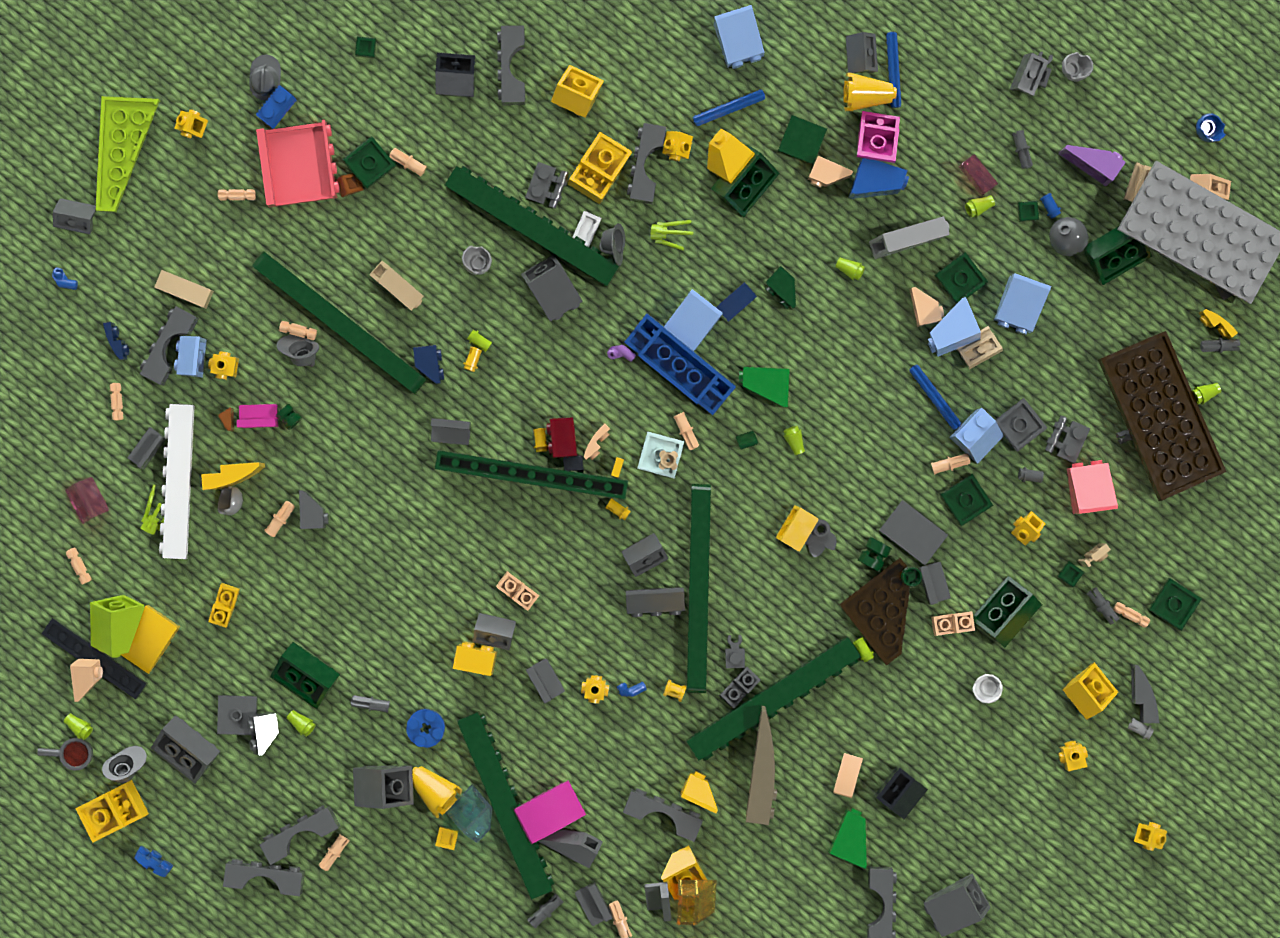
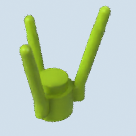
(659, 232)
(151, 523)

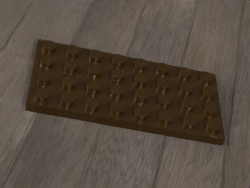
(1162, 416)

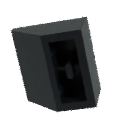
(455, 74)
(900, 792)

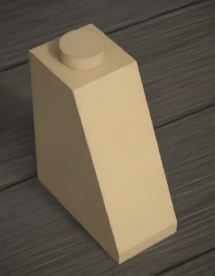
(397, 285)

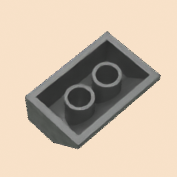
(655, 601)
(185, 749)

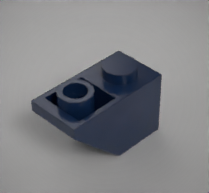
(427, 361)

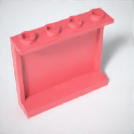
(297, 164)

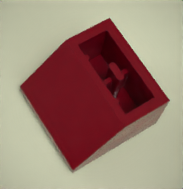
(562, 436)

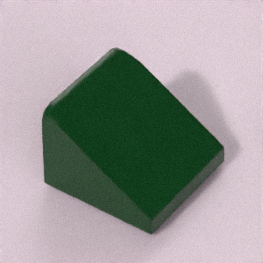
(746, 440)

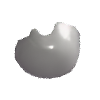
(1077, 66)
(476, 260)
(230, 501)

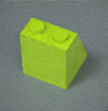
(114, 624)

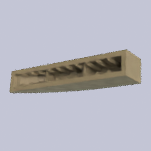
(762, 789)

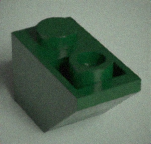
(782, 286)

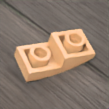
(592, 448)
(517, 590)
(953, 623)
(848, 775)

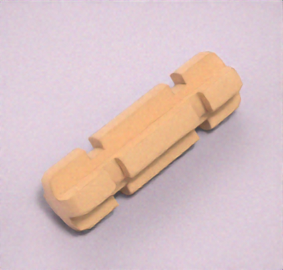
(241, 194)
(298, 330)
(116, 401)
(78, 566)
(1131, 614)

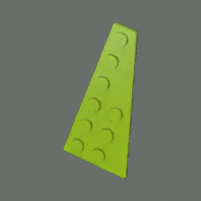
(121, 137)

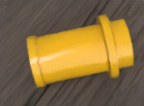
(472, 359)
(540, 440)
(619, 510)

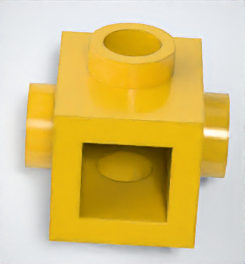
(191, 124)
(677, 145)
(230, 365)
(1028, 528)
(597, 681)
(1076, 762)
(1150, 836)

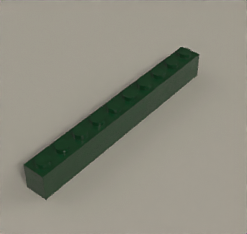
(532, 226)
(531, 475)
(773, 698)
(504, 802)

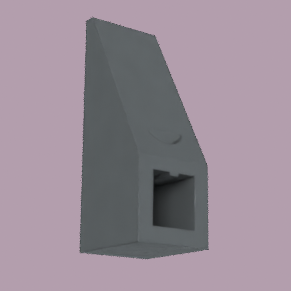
(574, 845)

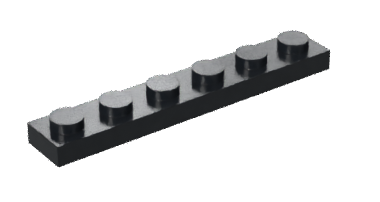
(82, 649)

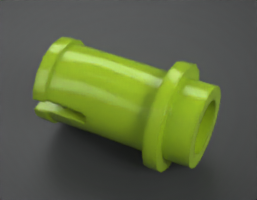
(479, 340)
(863, 649)

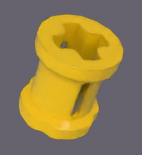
(674, 690)

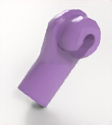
(621, 351)

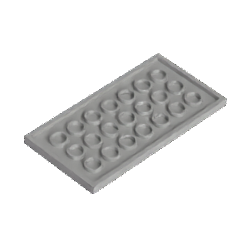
(1202, 232)

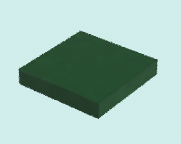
(802, 139)
(369, 163)
(961, 278)
(966, 500)
(1175, 604)

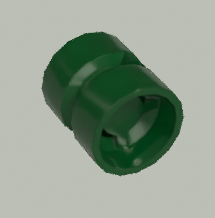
(877, 548)

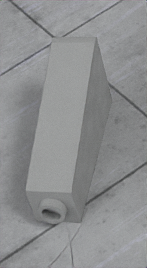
(909, 237)

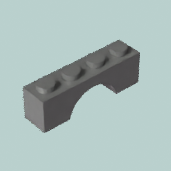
(512, 40)
(652, 139)
(156, 366)
(640, 805)
(321, 823)
(289, 880)
(882, 880)

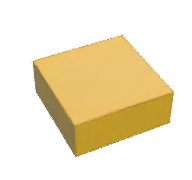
(617, 467)
(447, 838)

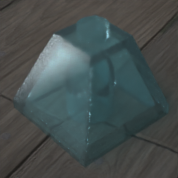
(472, 814)

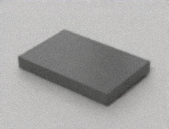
(913, 532)

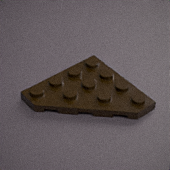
(881, 610)

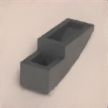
(1143, 695)

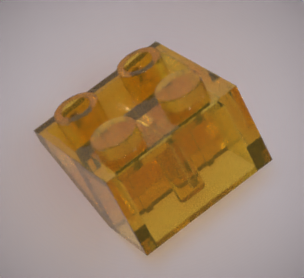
(695, 901)

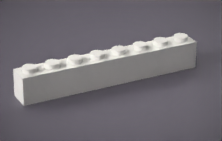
(178, 481)

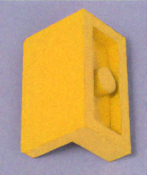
(797, 528)

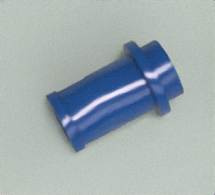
(1050, 206)

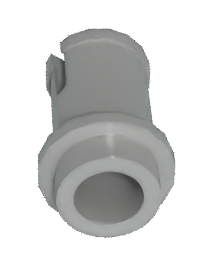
(1140, 728)

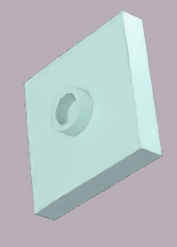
(650, 456)

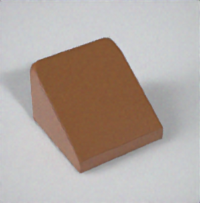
(349, 185)
(227, 419)

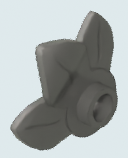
(818, 541)

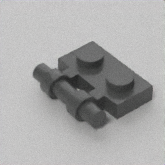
(541, 183)
(1072, 442)

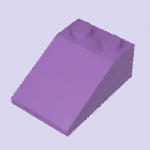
(1097, 163)

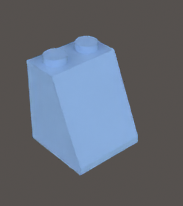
(739, 37)
(1021, 303)
(693, 320)
(954, 330)
(977, 435)

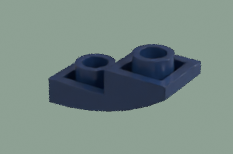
(736, 301)
(118, 346)

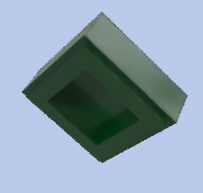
(365, 47)
(1028, 211)
(1070, 574)

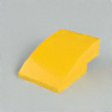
(599, 168)
(230, 475)
(151, 639)
(112, 811)

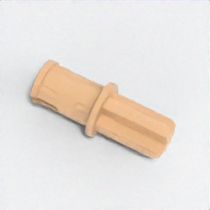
(408, 161)
(686, 431)
(950, 463)
(279, 519)
(334, 852)
(619, 920)

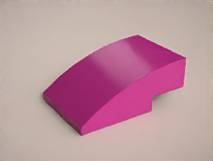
(878, 136)
(549, 812)

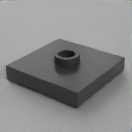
(1020, 424)
(234, 713)

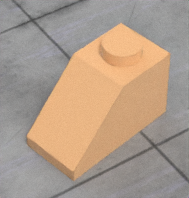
(827, 173)
(1213, 183)
(925, 308)
(84, 676)

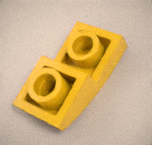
(1212, 319)
(224, 605)

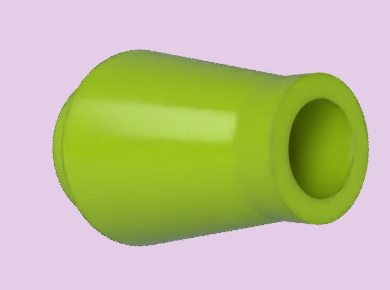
(978, 206)
(851, 268)
(1205, 393)
(794, 438)
(301, 723)
(78, 726)

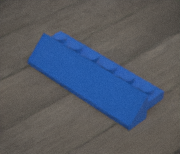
(679, 364)

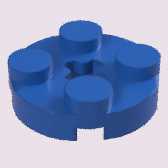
(435, 733)
(153, 861)

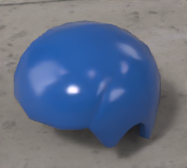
(1210, 128)

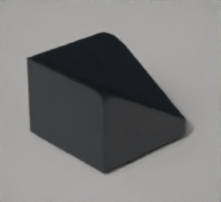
(573, 463)

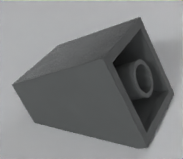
(552, 288)
(383, 786)
(957, 906)

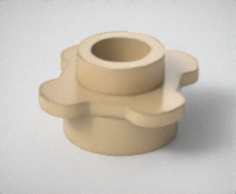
(664, 456)

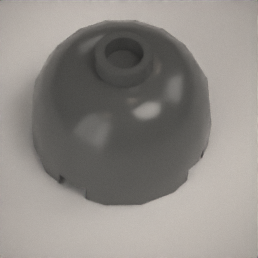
(1068, 236)

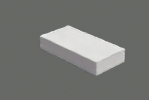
(587, 227)

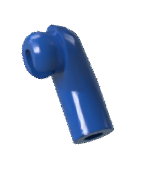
(62, 281)
(632, 691)

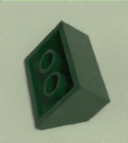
(748, 185)
(1115, 255)
(1006, 611)
(304, 675)

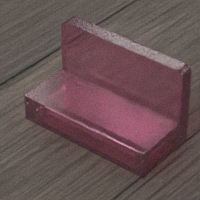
(978, 175)
(86, 499)

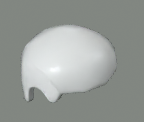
(987, 688)

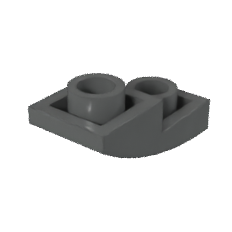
(739, 687)

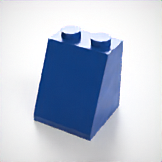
(877, 179)

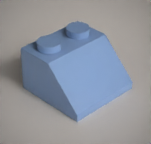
(190, 356)

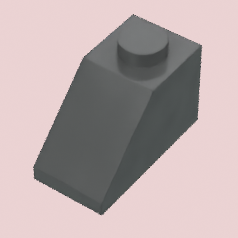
(311, 512)

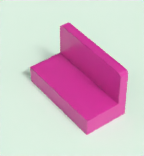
(257, 416)

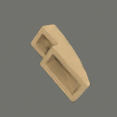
(184, 289)

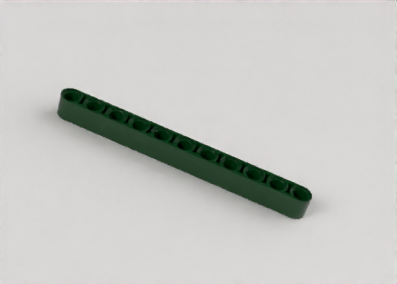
(339, 322)
(698, 588)

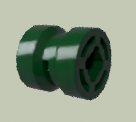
(288, 416)
(913, 578)

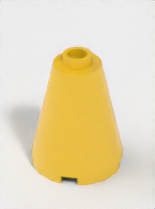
(866, 92)
(434, 790)

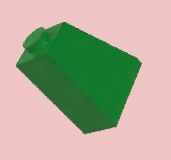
(767, 383)
(850, 838)

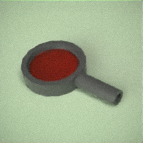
(73, 754)

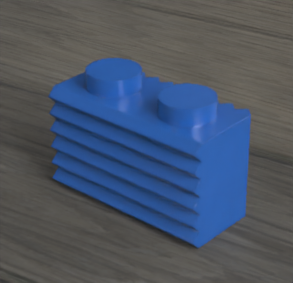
(276, 107)

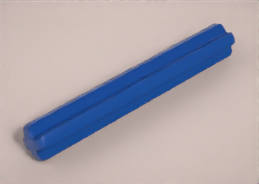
(893, 66)
(729, 107)
(935, 397)

